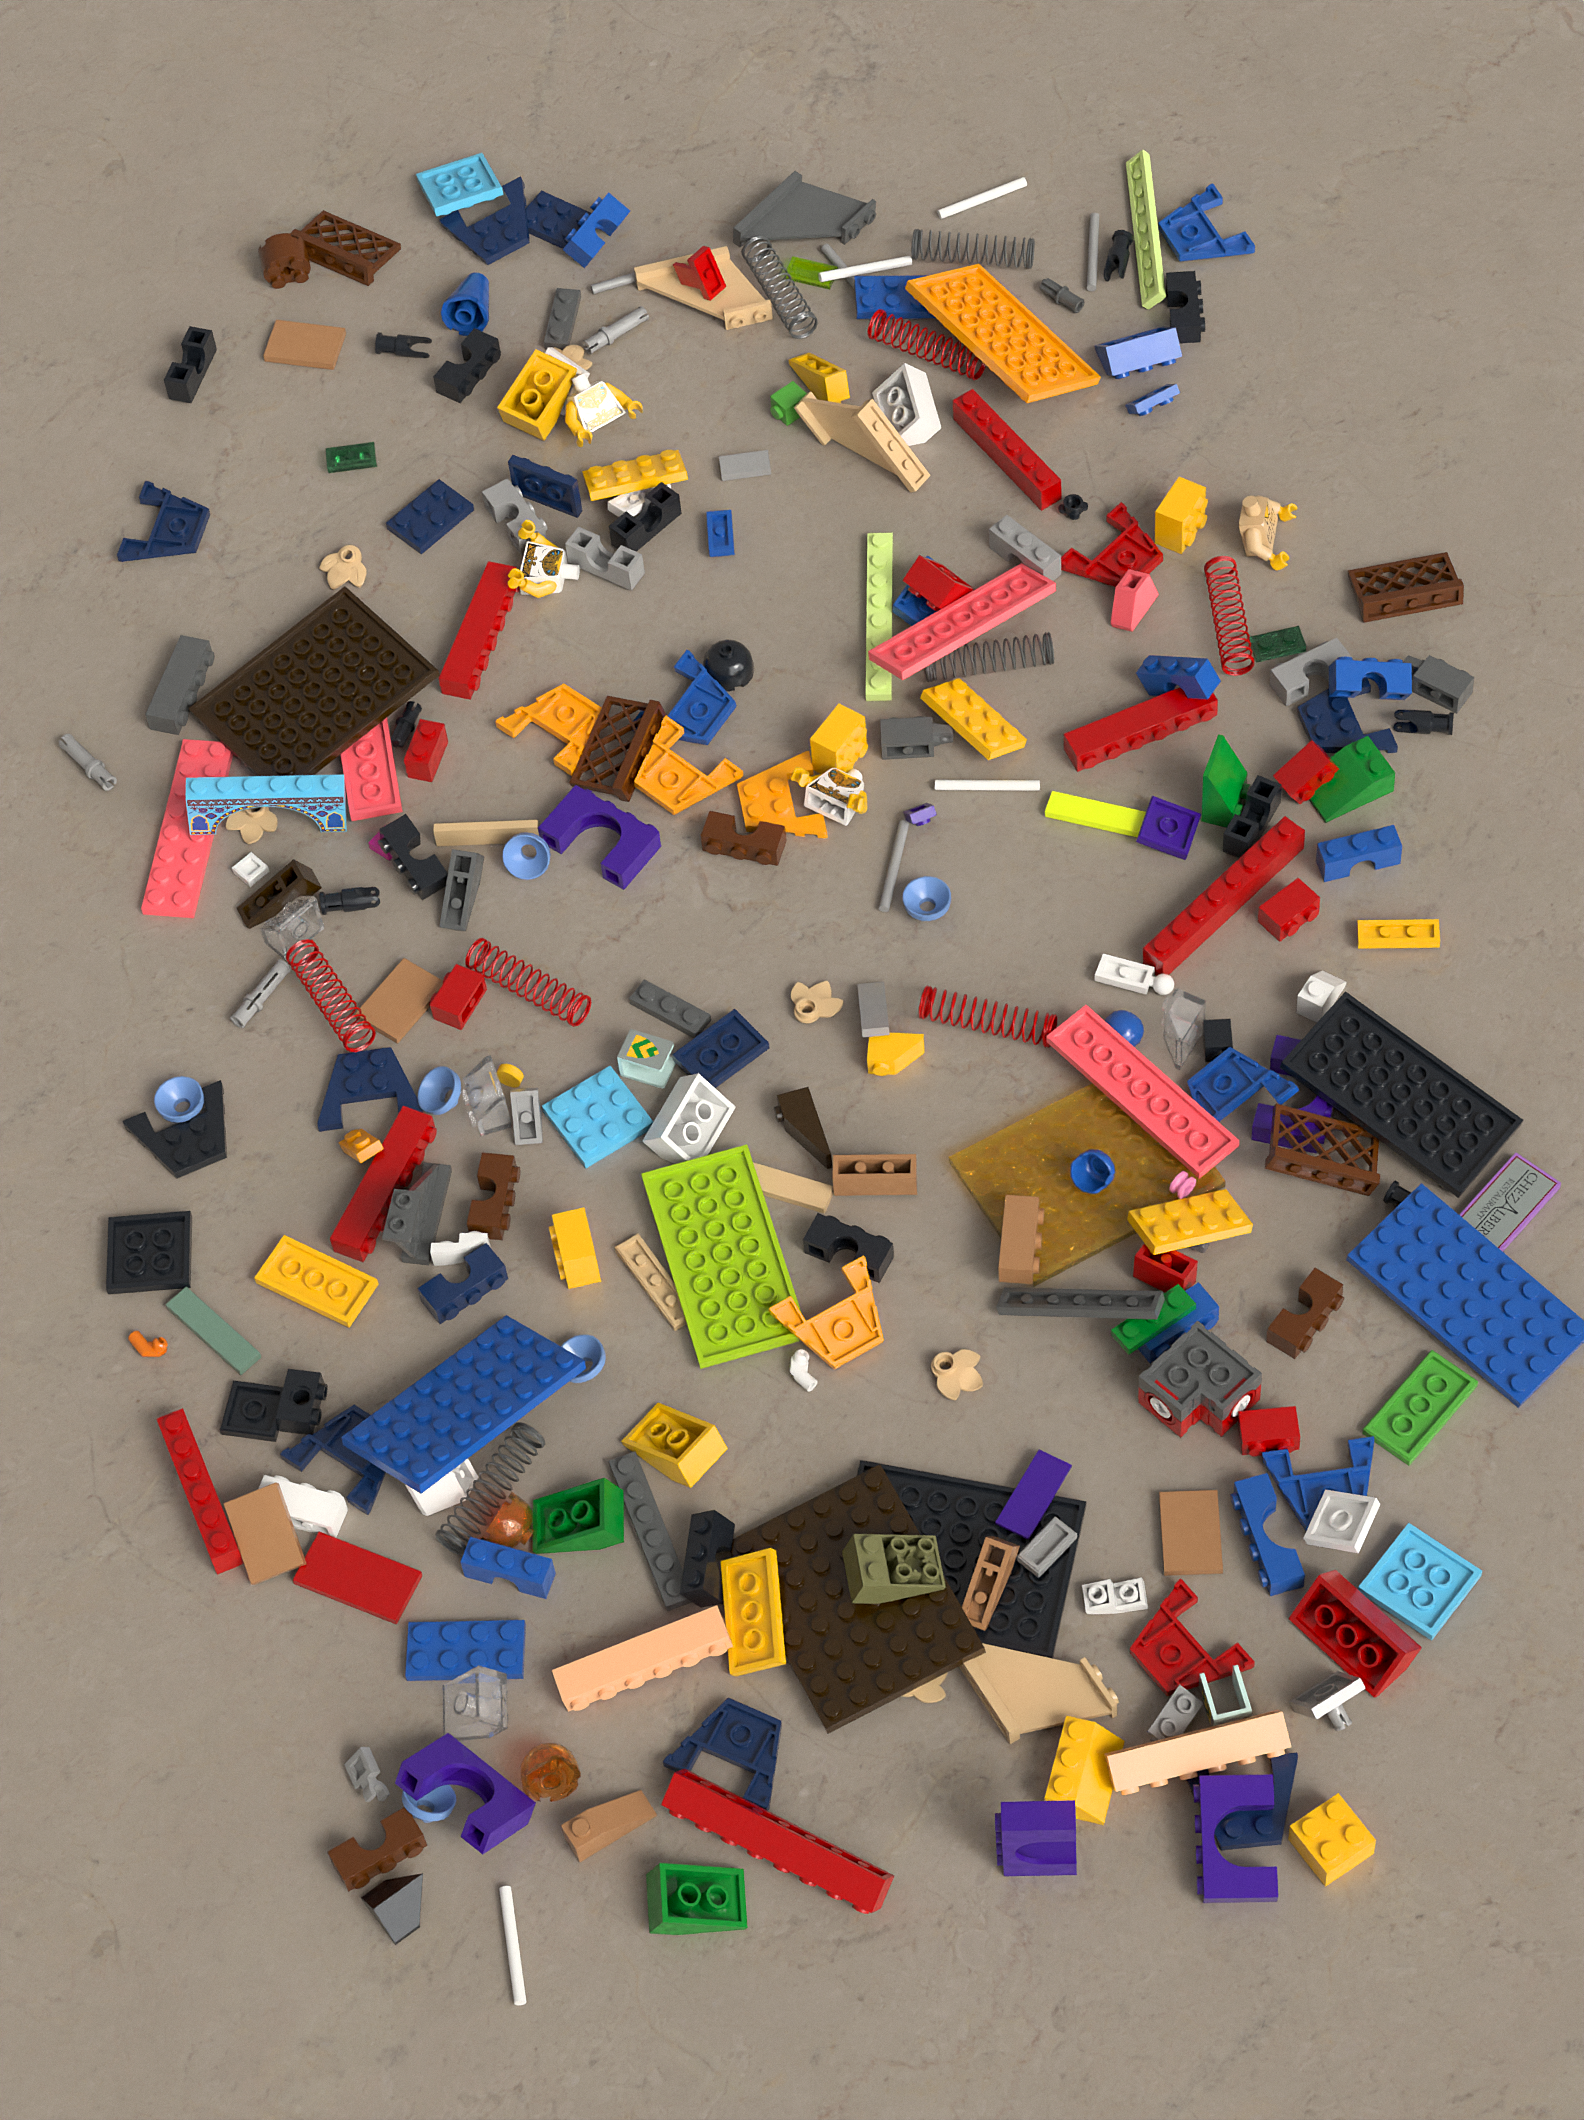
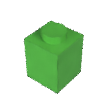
(784, 402)

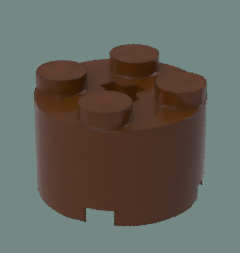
(284, 260)

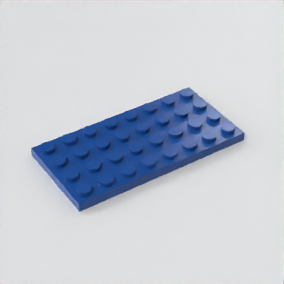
(1469, 1295)
(463, 1403)

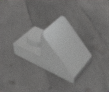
(526, 1116)

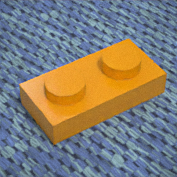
(360, 1145)

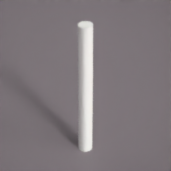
(981, 198)
(865, 268)
(1005, 785)
(512, 1945)

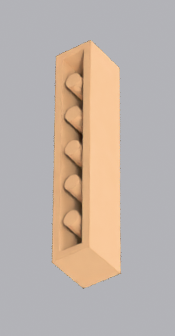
(642, 1659)
(1198, 1750)

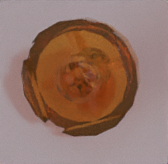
(511, 1523)
(549, 1772)

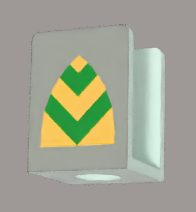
(646, 1059)
(1242, 1697)

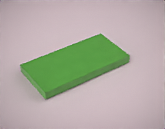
(1420, 1407)

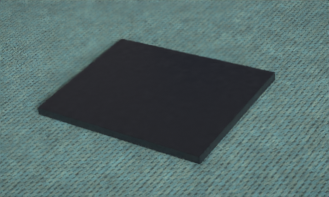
(961, 1518)

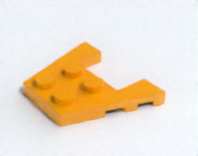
(562, 714)
(673, 780)
(769, 799)
(842, 1329)

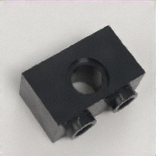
(301, 1386)

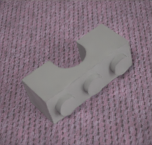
(507, 502)
(1011, 539)
(622, 567)
(1290, 678)

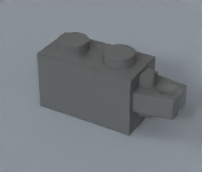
(1440, 682)
(912, 737)

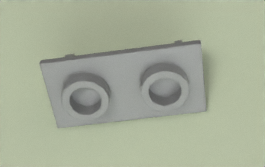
(1175, 1715)

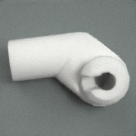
(799, 1370)

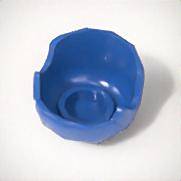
(1127, 1025)
(1092, 1171)

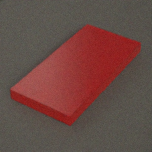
(358, 1577)

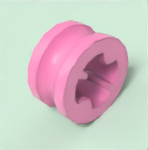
(1182, 1185)

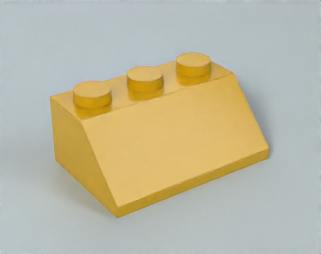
(1081, 1769)

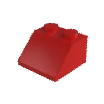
(935, 583)

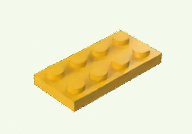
(634, 475)
(973, 718)
(1189, 1221)
(316, 1281)
(753, 1612)

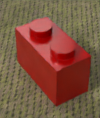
(426, 750)
(1306, 772)
(1289, 910)
(458, 996)
(1165, 1269)
(1268, 1430)

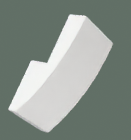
(453, 1253)
(1114, 1598)

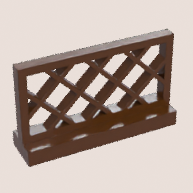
(337, 257)
(1408, 598)
(637, 747)
(1322, 1167)

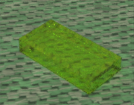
(807, 272)

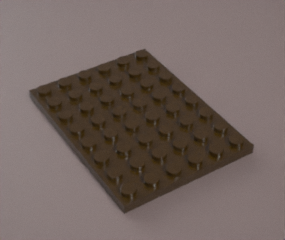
(314, 690)
(847, 1651)

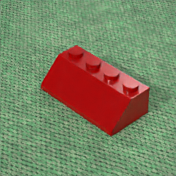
(1354, 1632)

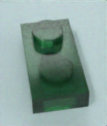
(351, 457)
(1277, 644)

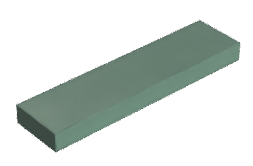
(213, 1330)

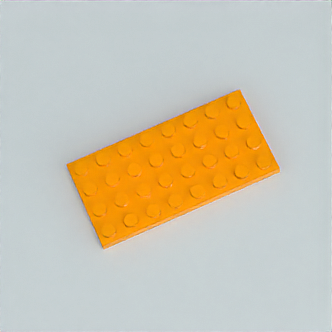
(1002, 333)

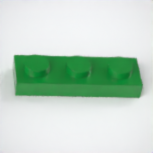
(1136, 1332)

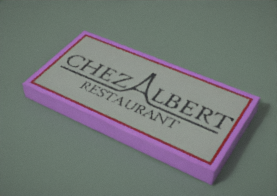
(1510, 1201)

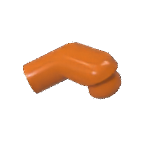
(148, 1348)

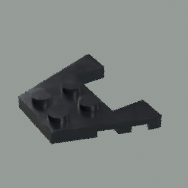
(189, 1143)

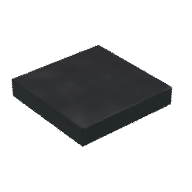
(252, 1411)

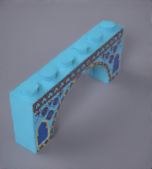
(215, 798)

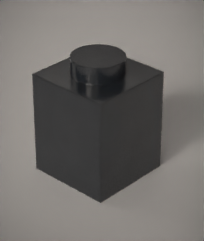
(1216, 1037)

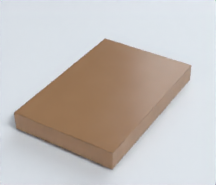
(304, 344)
(400, 1000)
(1190, 1532)
(265, 1533)

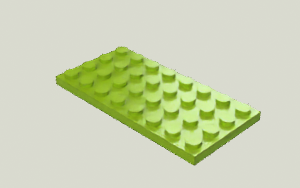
(721, 1254)

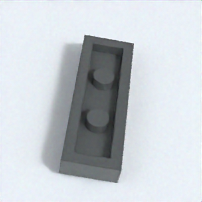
(562, 318)
(670, 1009)

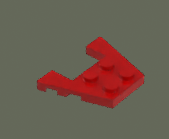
(1128, 551)
(1173, 1654)

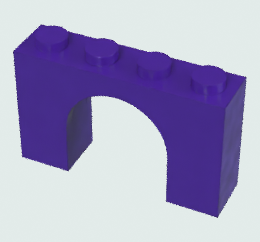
(584, 810)
(1263, 1118)
(452, 1763)
(1036, 1838)
(1221, 1879)

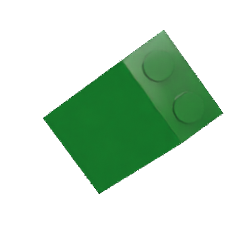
(1360, 780)
(1223, 785)
(579, 1518)
(695, 1899)

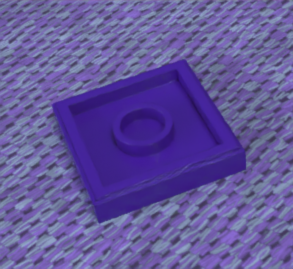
(1168, 827)

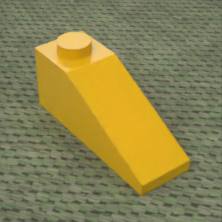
(821, 377)

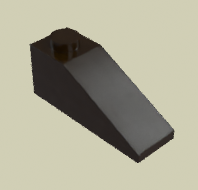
(275, 894)
(803, 1124)

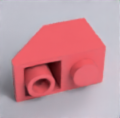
(1132, 599)

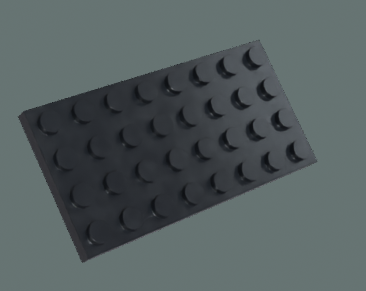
(1401, 1094)

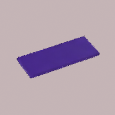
(1033, 1494)

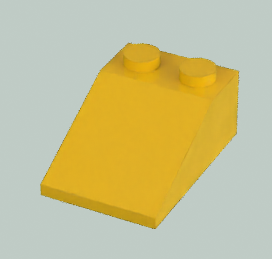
(537, 395)
(676, 1444)

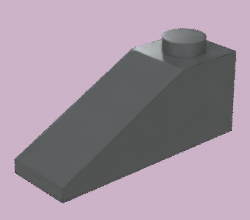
(461, 889)

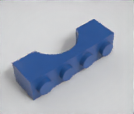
(1278, 1565)

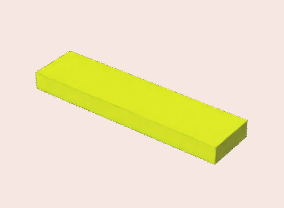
(1094, 814)

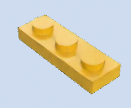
(1398, 933)

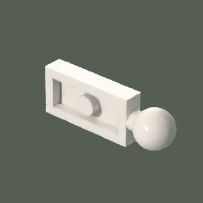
(630, 502)
(1132, 976)

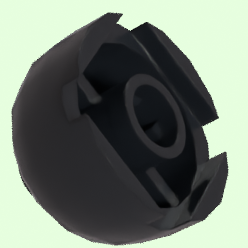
(729, 664)

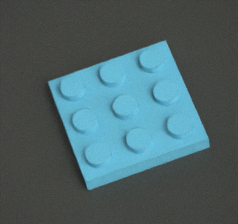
(459, 184)
(597, 1116)
(1420, 1581)

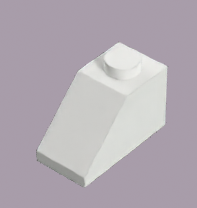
(1319, 995)

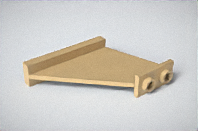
(736, 304)
(864, 432)
(1036, 1691)

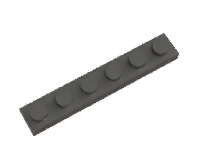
(1080, 1303)
(650, 1529)

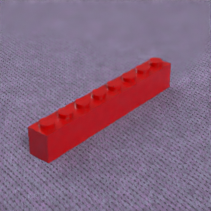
(1224, 897)
(778, 1841)

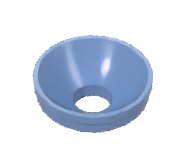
(524, 866)
(926, 890)
(434, 1088)
(176, 1091)
(588, 1349)
(439, 1800)

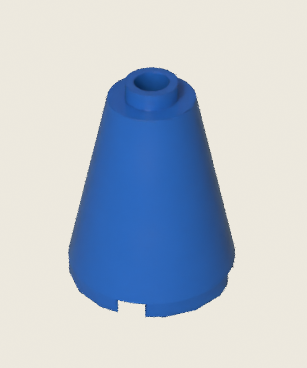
(468, 305)

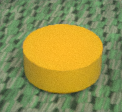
(510, 1075)

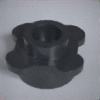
(1073, 506)

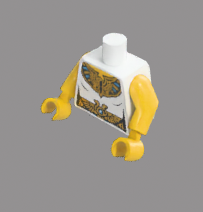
(595, 406)
(542, 566)
(833, 793)

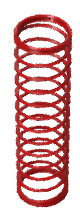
(880, 312)
(1232, 655)
(483, 958)
(307, 962)
(923, 1012)

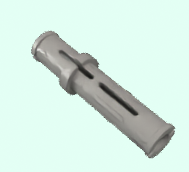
(608, 334)
(93, 767)
(243, 1015)

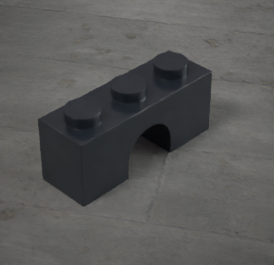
(1183, 292)
(185, 377)
(458, 380)
(660, 509)
(1259, 809)
(423, 875)
(830, 1235)
(701, 1578)

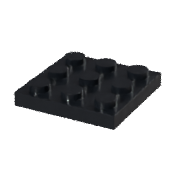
(149, 1252)

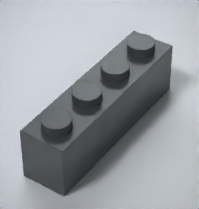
(180, 685)

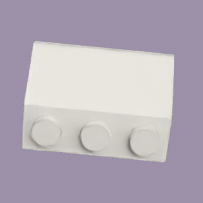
(908, 404)
(689, 1120)

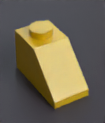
(893, 1052)

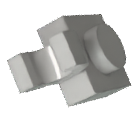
(363, 1772)

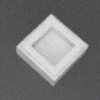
(250, 869)

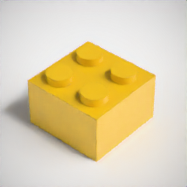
(1180, 515)
(839, 741)
(574, 1248)
(1331, 1839)

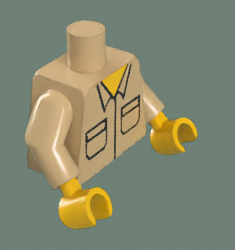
(1259, 526)

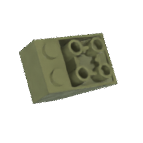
(892, 1567)

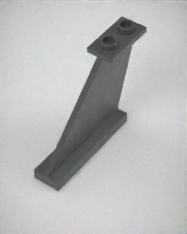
(804, 211)
(417, 1214)

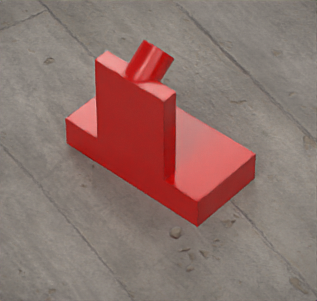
(701, 273)

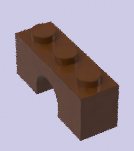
(761, 846)
(498, 1175)
(1294, 1332)
(359, 1865)

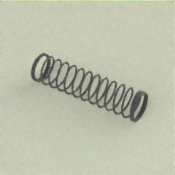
(917, 246)
(796, 318)
(1047, 643)
(524, 1439)

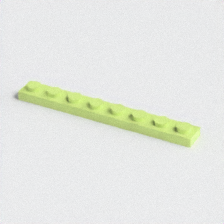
(1145, 230)
(879, 611)

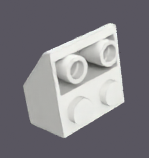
(447, 1490)

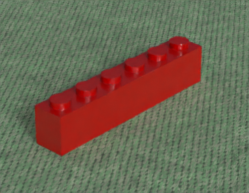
(1007, 449)
(478, 632)
(1136, 727)
(389, 1170)
(200, 1491)

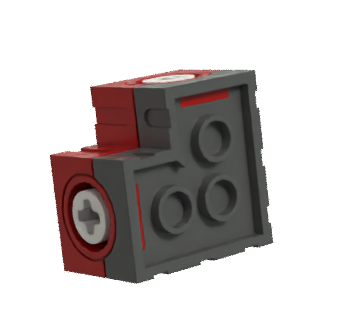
(1199, 1382)

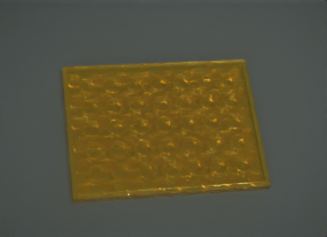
(1036, 1162)

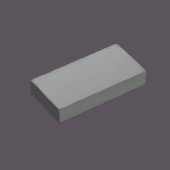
(745, 465)
(1046, 1547)

